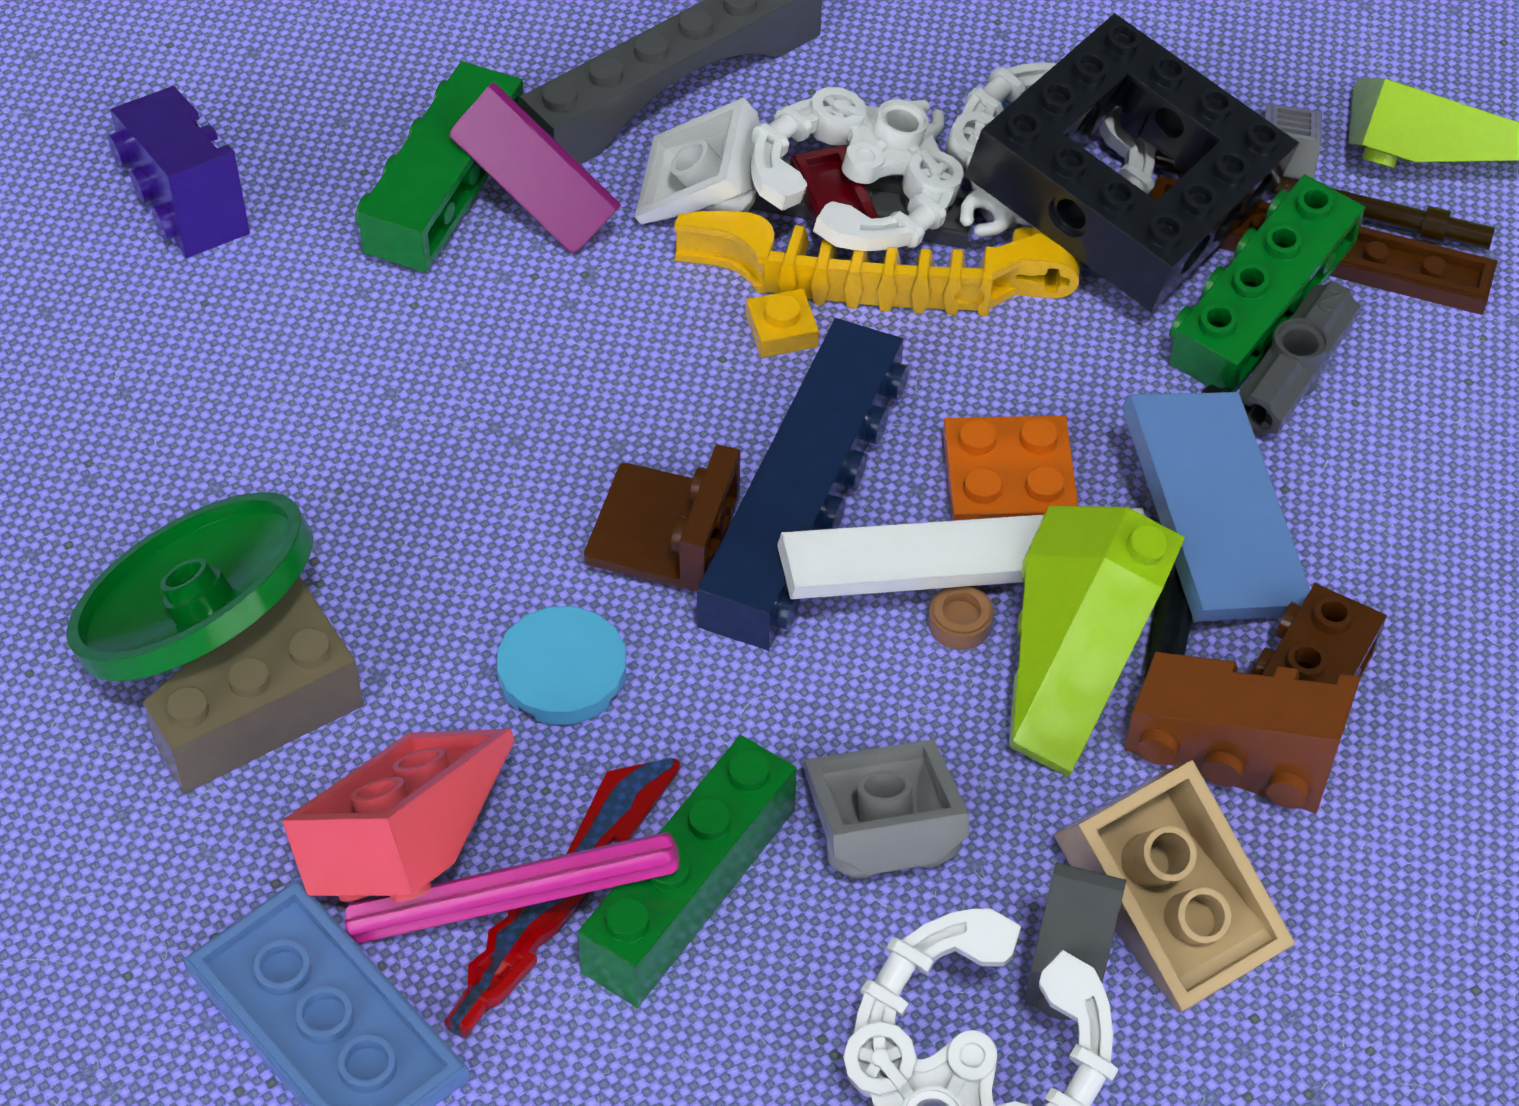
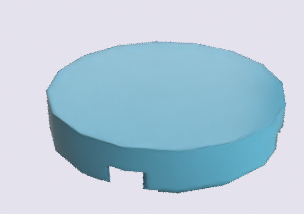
(561, 665)

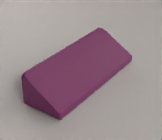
(534, 168)

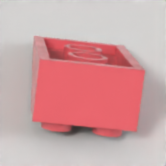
(397, 815)

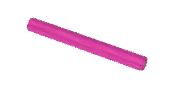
(515, 887)

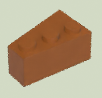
(1242, 727)

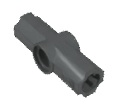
(1298, 356)

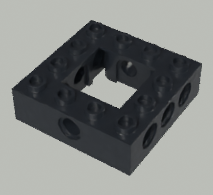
(1093, 212)

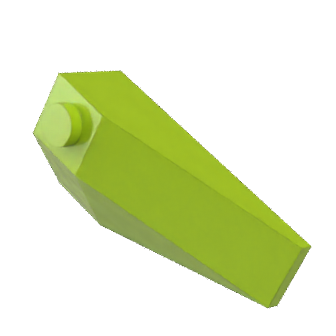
(1423, 127)
(1083, 609)

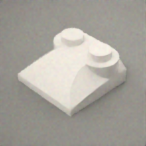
(701, 166)

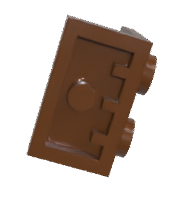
(666, 522)

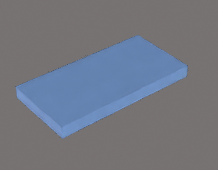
(1219, 497)
(322, 1009)

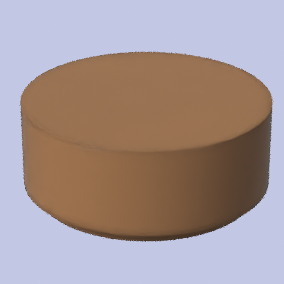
(960, 617)

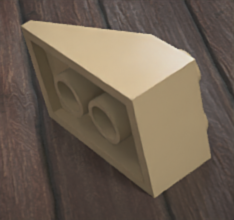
(1190, 892)

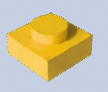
(782, 323)

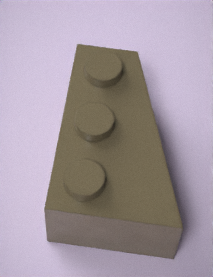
(254, 692)

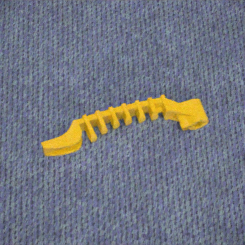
(745, 241)

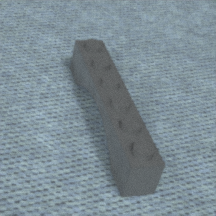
(600, 96)

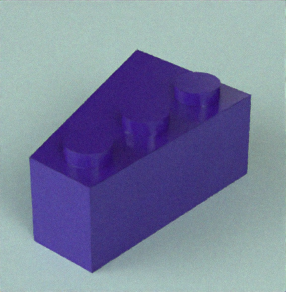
(180, 171)

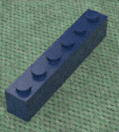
(802, 480)

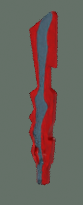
(614, 814)

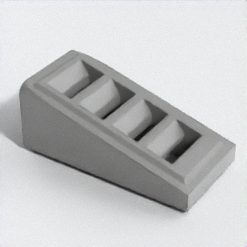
(1305, 128)

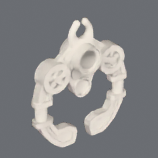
(985, 104)
(881, 143)
(962, 1073)

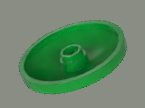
(190, 586)

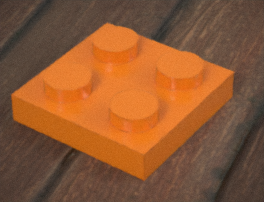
(1007, 466)

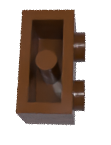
(1324, 638)

